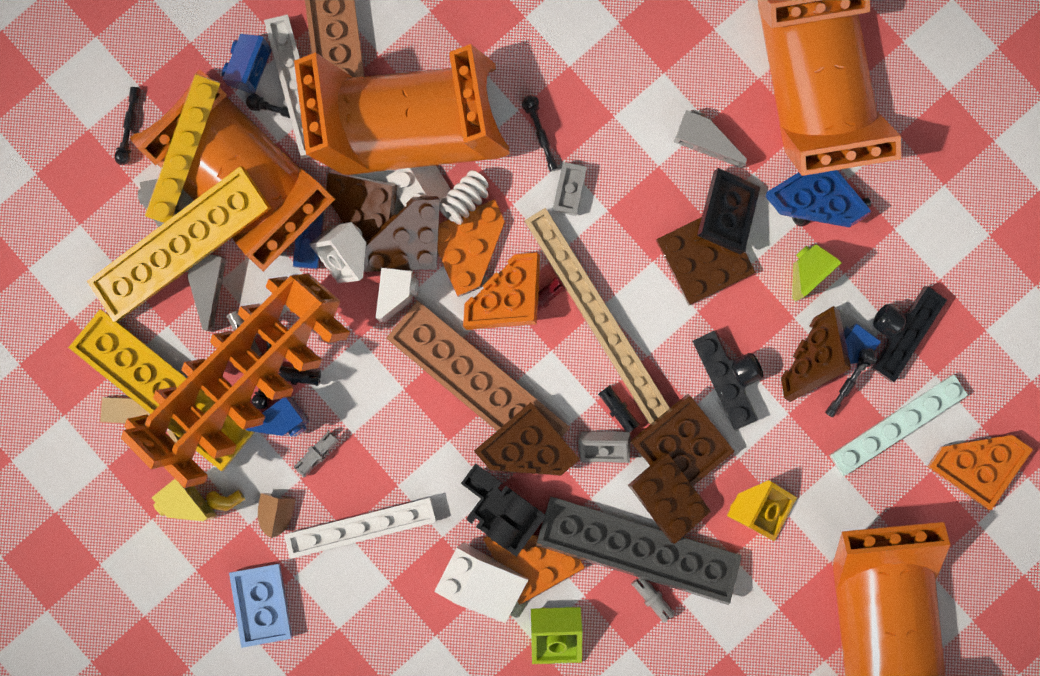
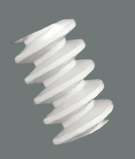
(463, 196)

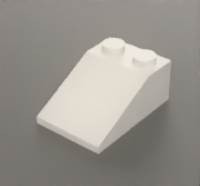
(481, 583)

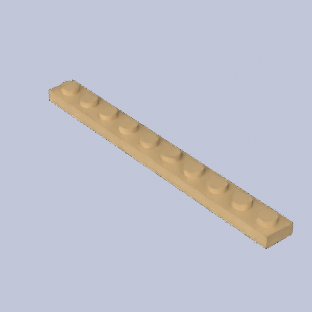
(597, 315)

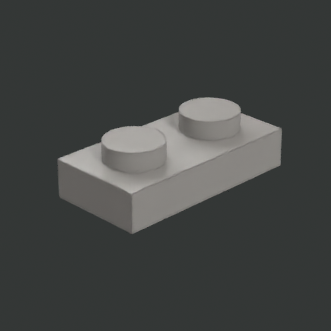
(569, 188)

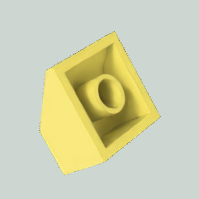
(182, 503)

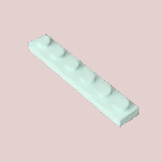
(898, 425)

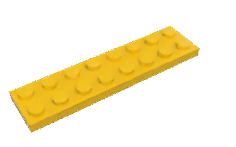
(179, 244)
(141, 372)

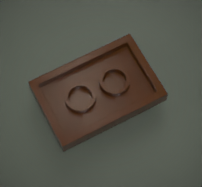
(669, 498)

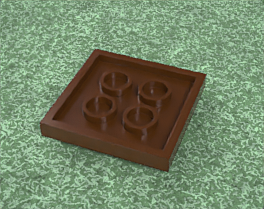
(701, 265)
(687, 438)

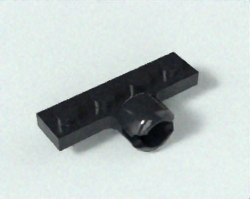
(905, 331)
(730, 377)

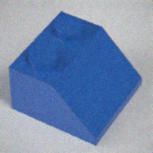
(247, 62)
(283, 419)

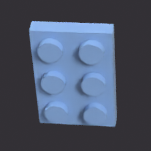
(260, 605)

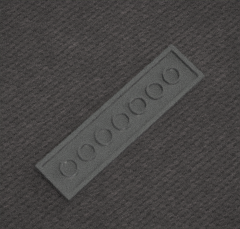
(639, 550)

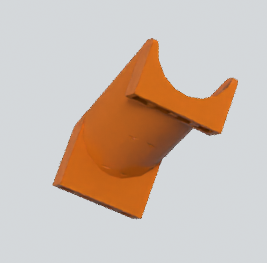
(824, 85)
(399, 116)
(233, 142)
(890, 599)

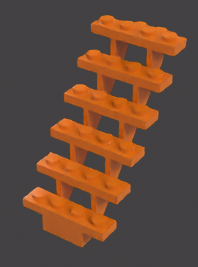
(148, 435)

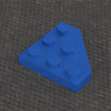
(819, 198)

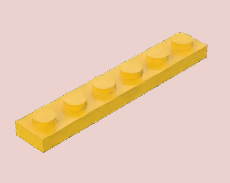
(182, 148)

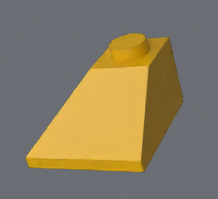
(763, 508)

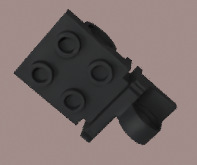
(503, 513)

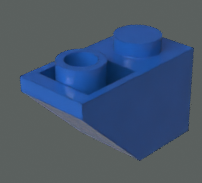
(856, 340)

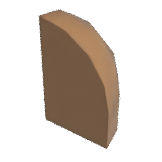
(274, 513)

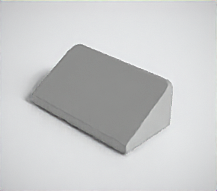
(604, 447)

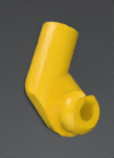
(223, 503)

